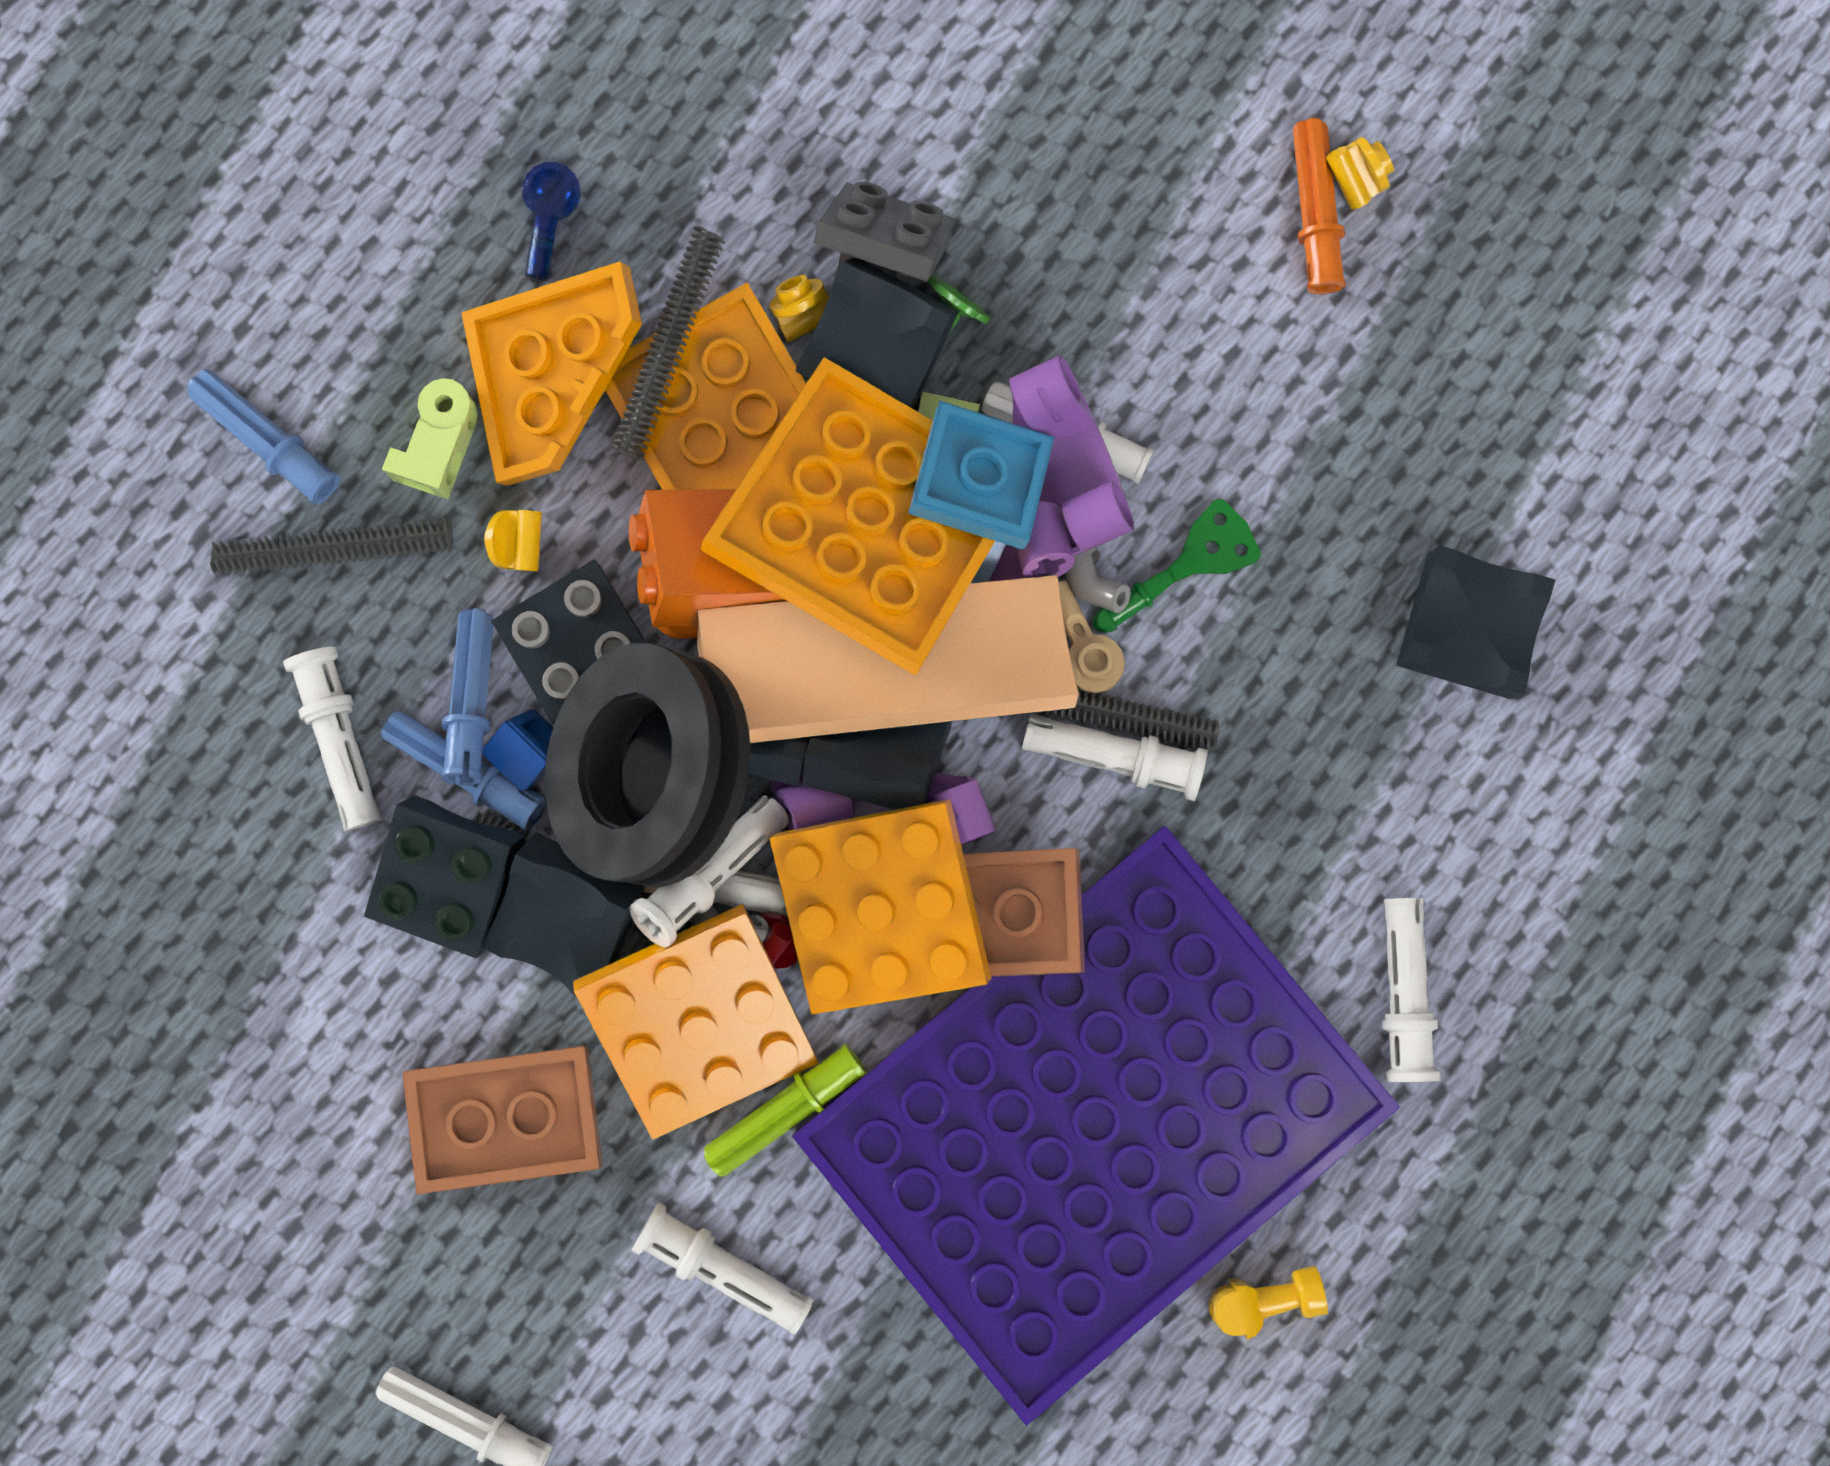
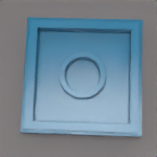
(981, 475)

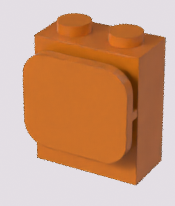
(674, 571)

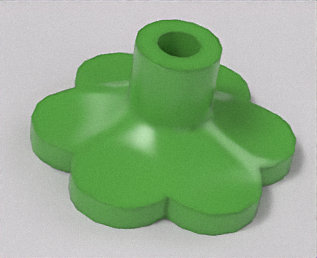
(952, 297)

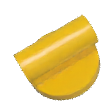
(1361, 170)
(798, 306)
(514, 539)

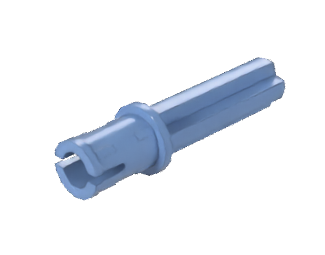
(280, 451)
(468, 699)
(495, 789)

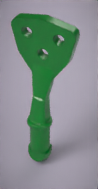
(1193, 560)

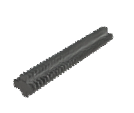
(667, 342)
(331, 547)
(1142, 719)

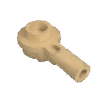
(1094, 658)

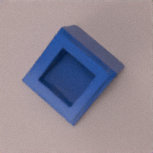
(521, 748)

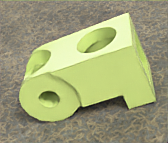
(438, 440)

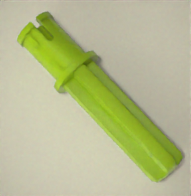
(784, 1110)

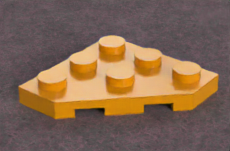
(546, 364)

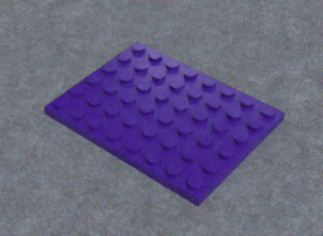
(1096, 1136)

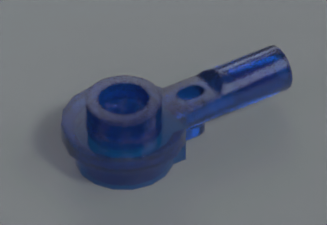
(551, 195)

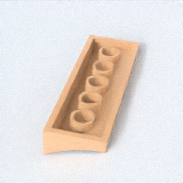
(806, 679)

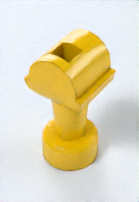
(1242, 1308)

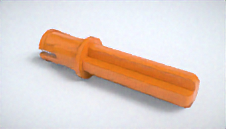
(1318, 208)

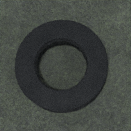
(705, 772)

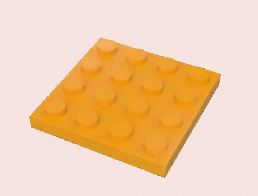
(832, 526)

